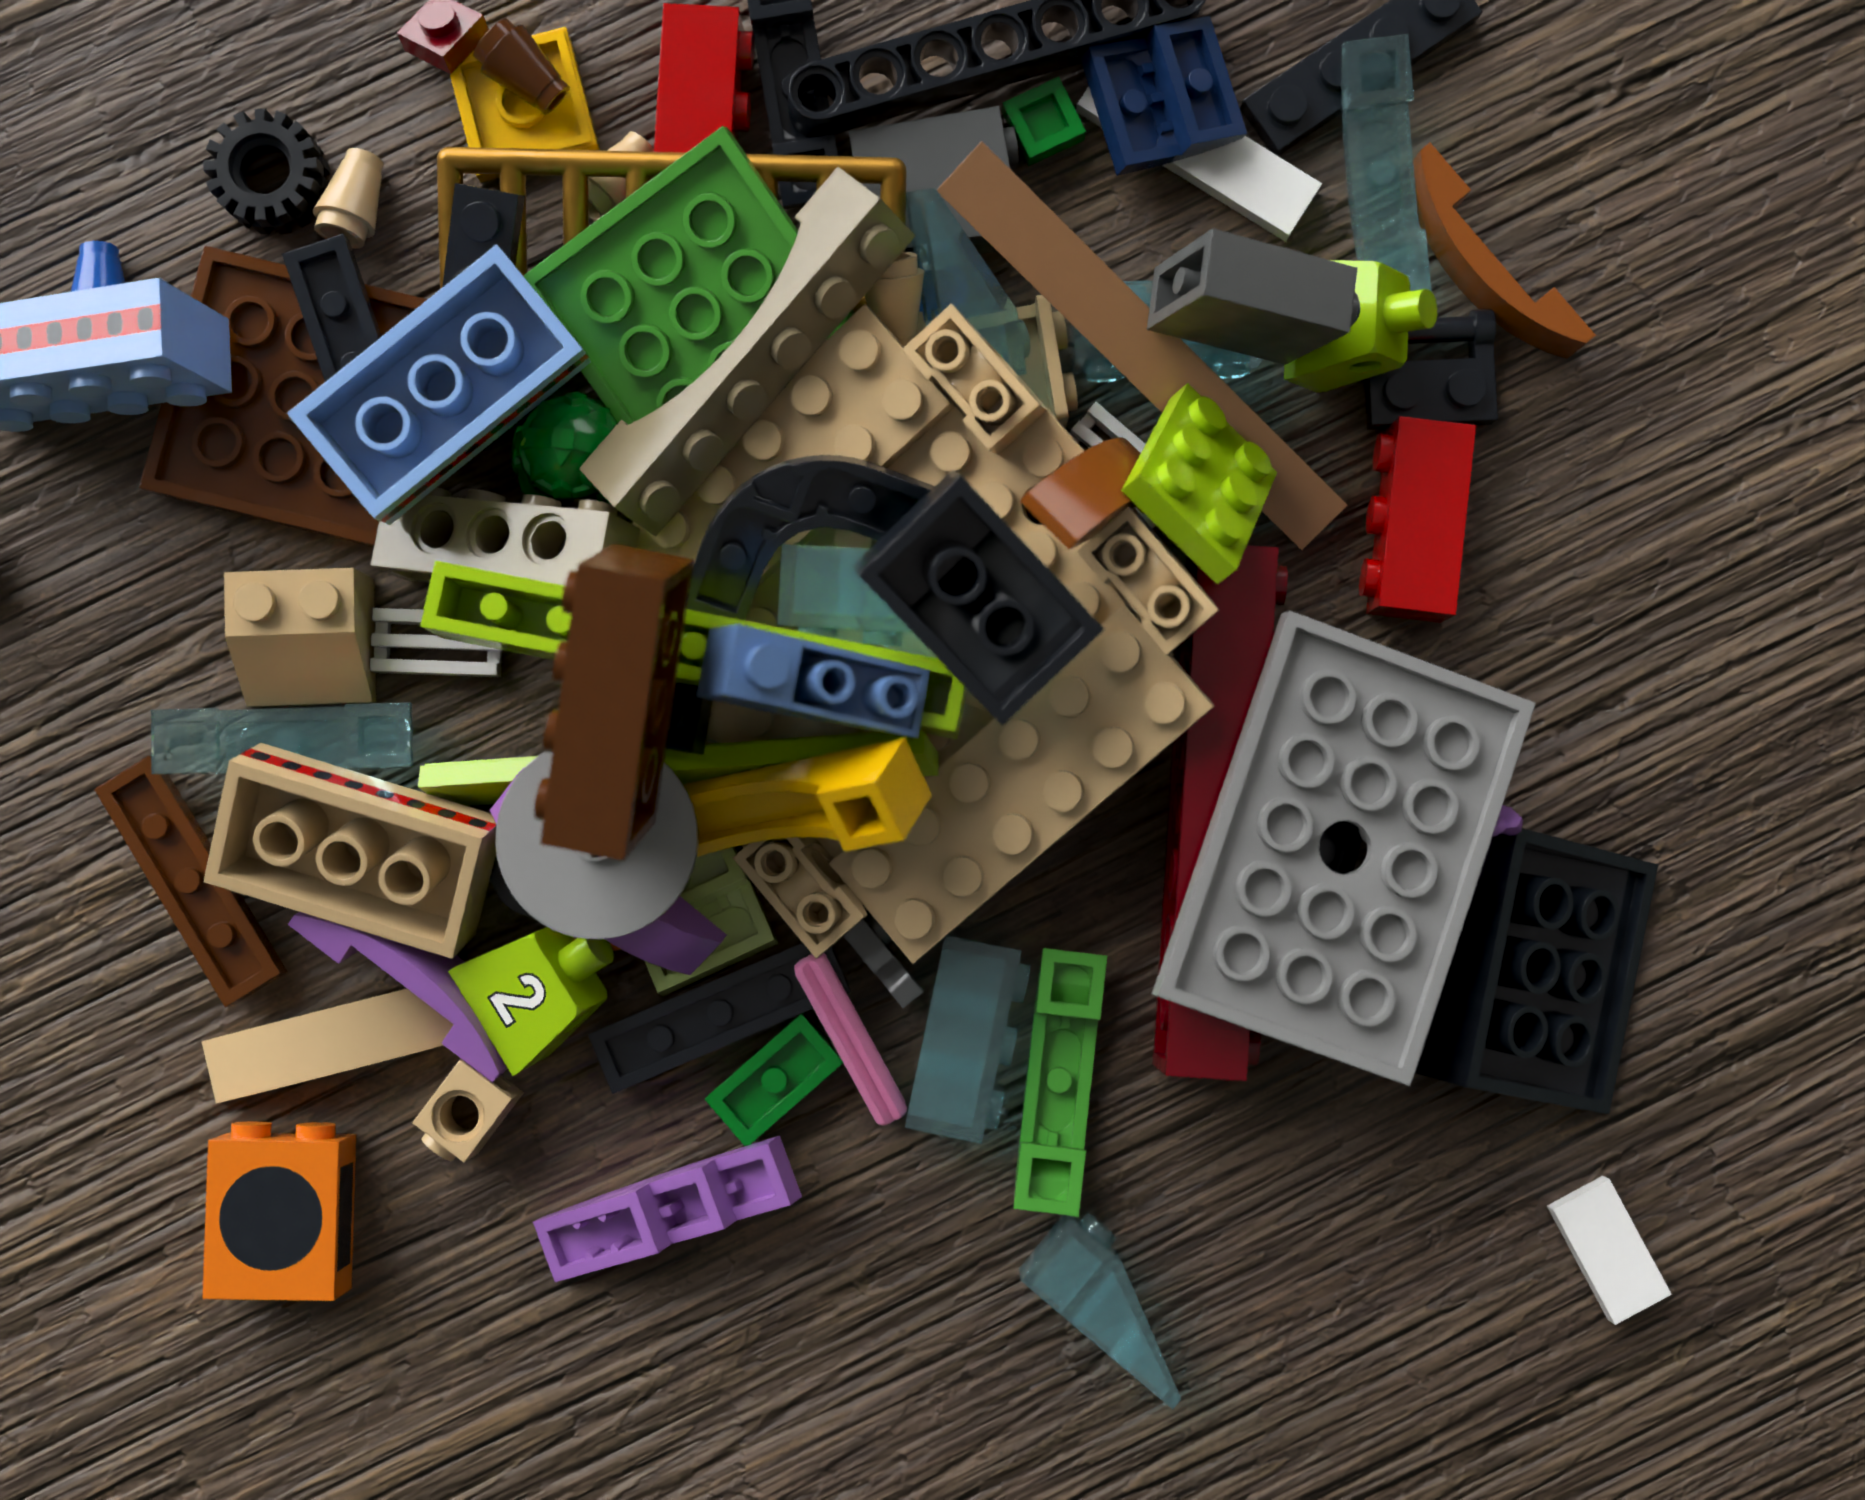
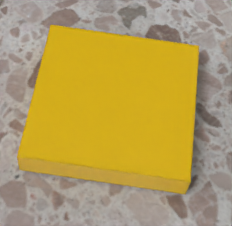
(503, 120)

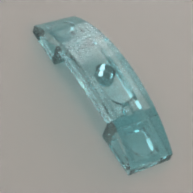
(1380, 156)
(348, 736)

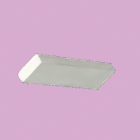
(1242, 178)

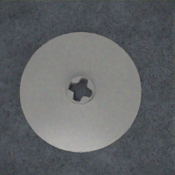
(588, 893)

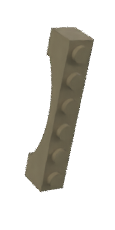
(837, 257)

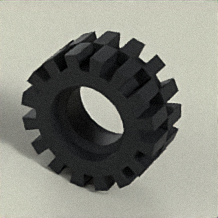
(242, 147)

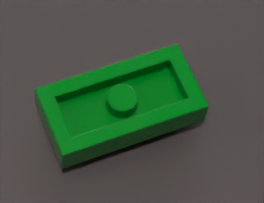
(774, 1080)

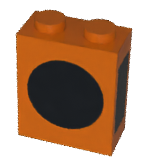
(279, 1213)

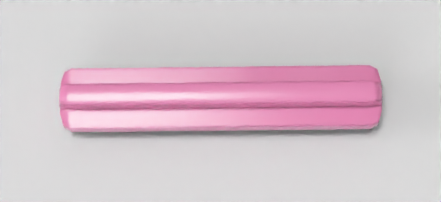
(850, 1038)

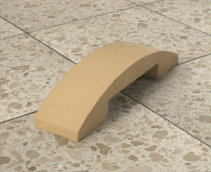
(322, 1044)

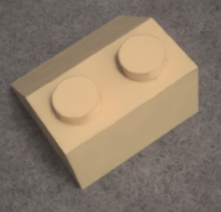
(301, 636)

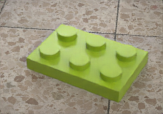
(1201, 482)

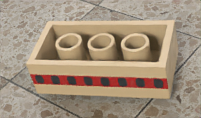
(352, 849)

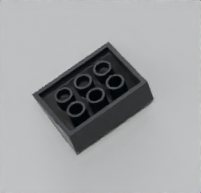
(1543, 973)

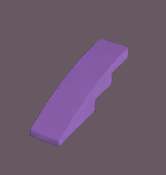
(667, 1209)

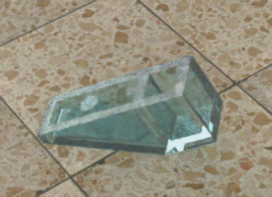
(962, 278)
(1089, 1287)

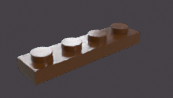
(175, 860)

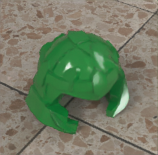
(557, 443)

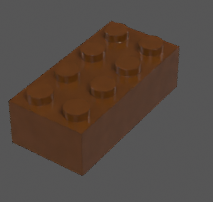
(613, 700)

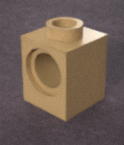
(493, 1104)

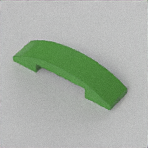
(1059, 1082)

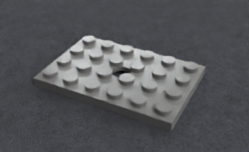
(1360, 954)

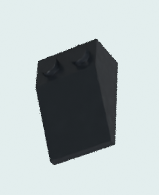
(977, 597)

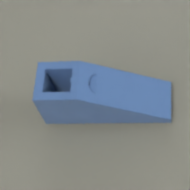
(811, 681)

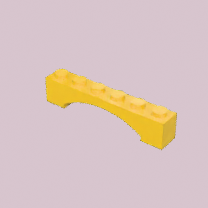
(848, 796)

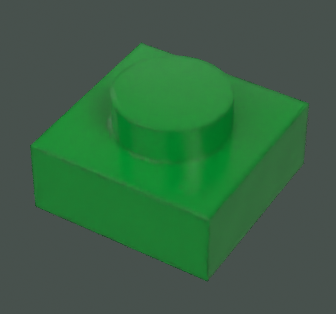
(1043, 121)

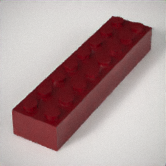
(1226, 664)

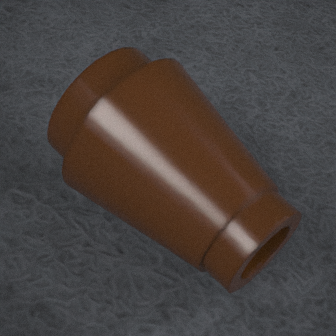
(520, 66)

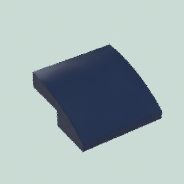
(1163, 95)

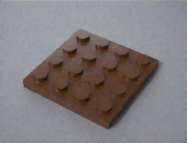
(242, 445)

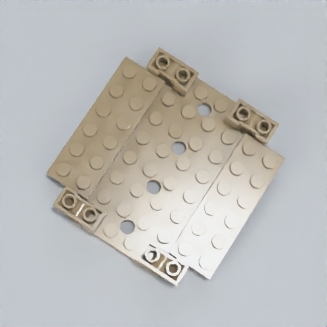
(998, 787)

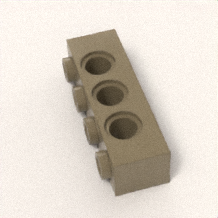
(483, 523)

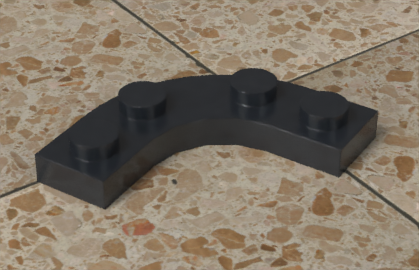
(788, 501)

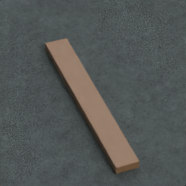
(1116, 325)

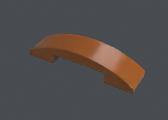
(1480, 276)
(1084, 492)

